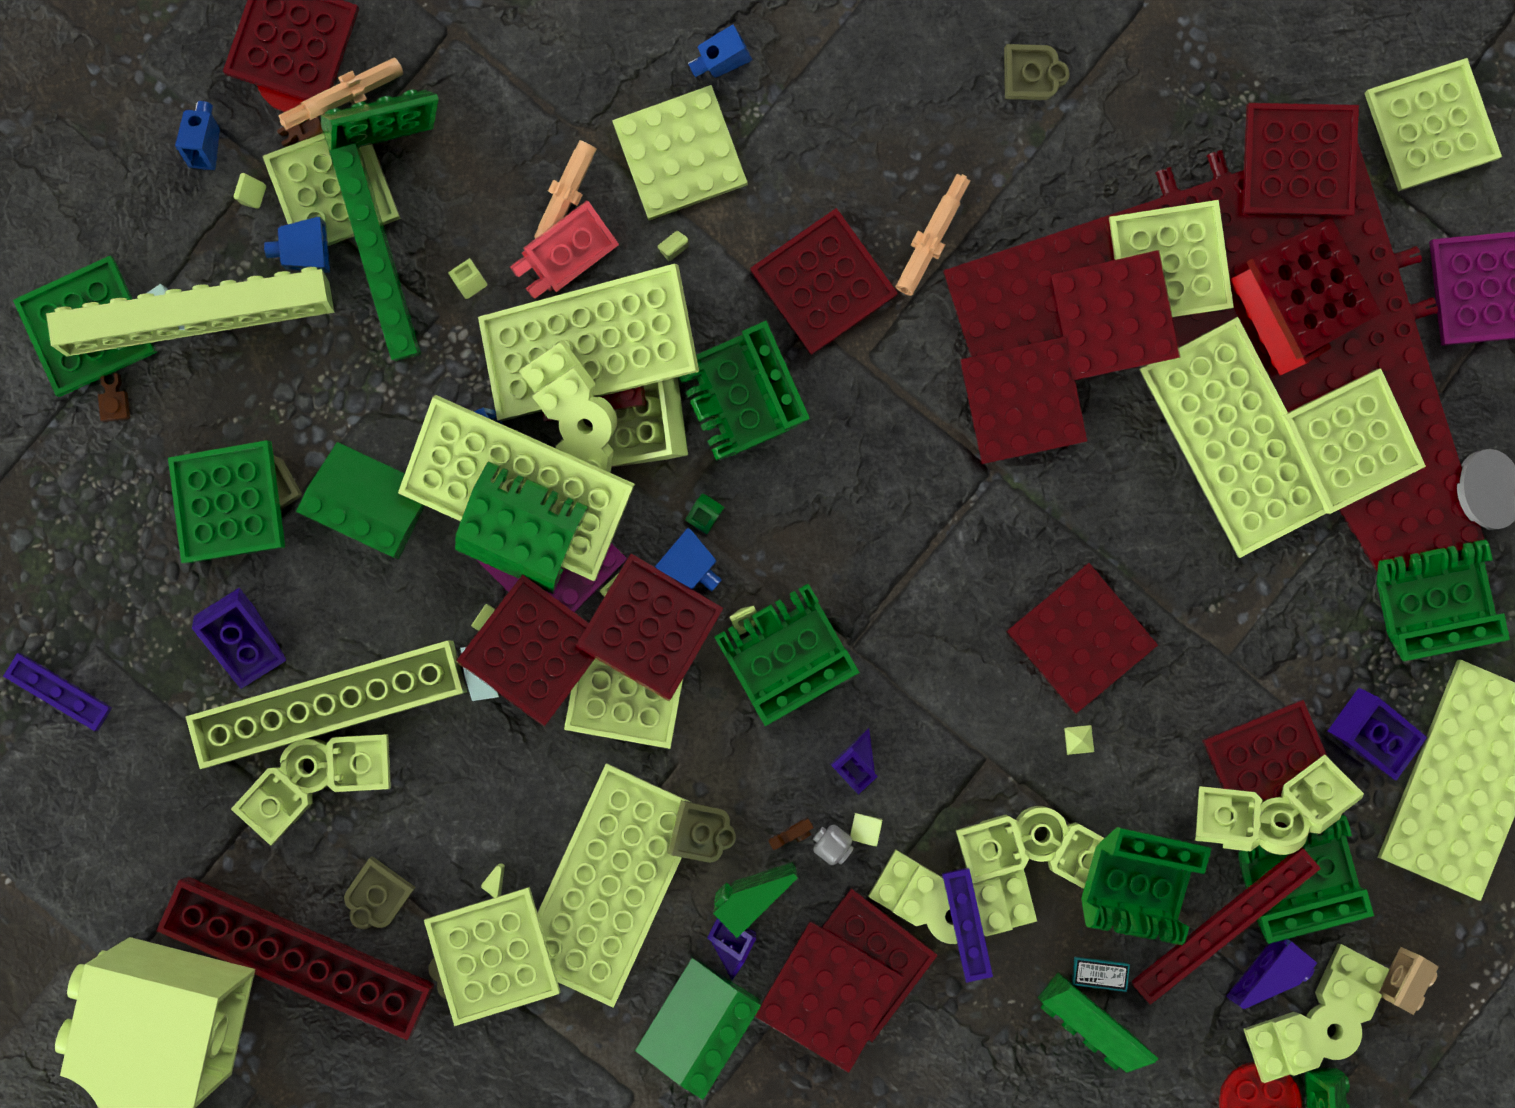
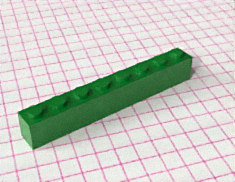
(375, 252)

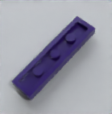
(57, 692)
(967, 925)

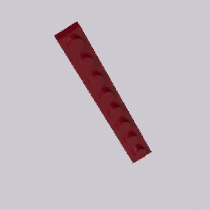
(1225, 925)

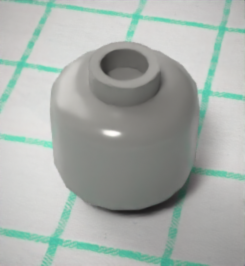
(832, 844)

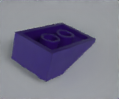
(238, 638)
(1377, 733)
(1273, 972)

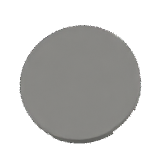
(1488, 489)

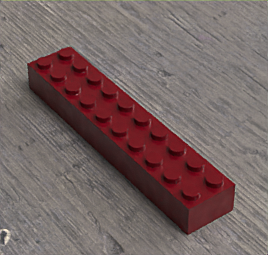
(296, 957)

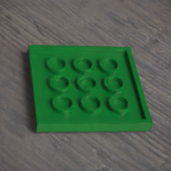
(92, 283)
(226, 502)

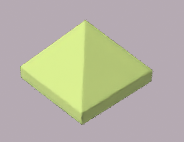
(740, 615)
(1079, 739)

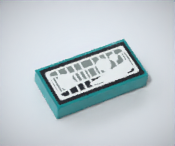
(1100, 974)

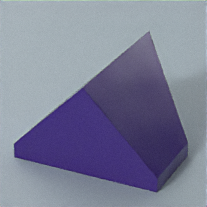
(857, 763)
(730, 949)

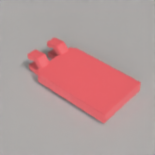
(565, 250)

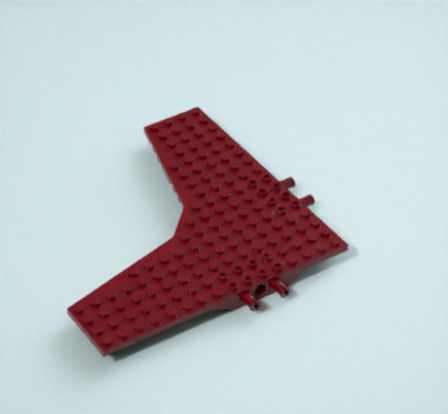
(1013, 303)

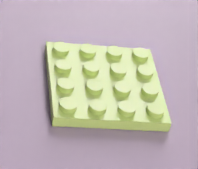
(1433, 124)
(680, 152)
(310, 188)
(1190, 253)
(1353, 441)
(620, 708)
(492, 956)

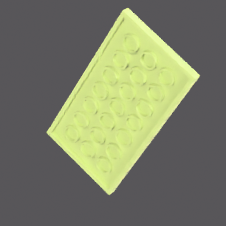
(618, 330)
(1235, 437)
(460, 443)
(1460, 786)
(610, 884)

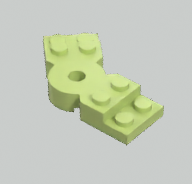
(566, 395)
(287, 790)
(1306, 806)
(1007, 844)
(922, 899)
(1299, 1043)

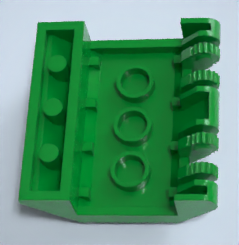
(745, 392)
(516, 529)
(1439, 601)
(787, 656)
(1141, 884)
(1324, 899)

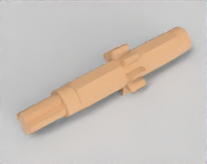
(350, 89)
(566, 190)
(929, 243)

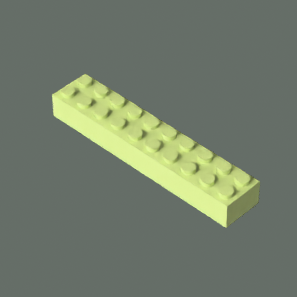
(199, 310)
(326, 704)

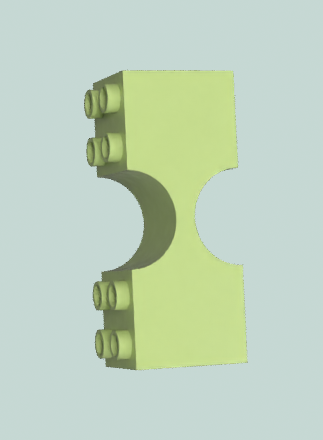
(153, 1025)

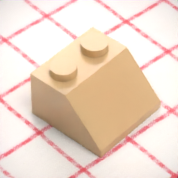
(1408, 980)

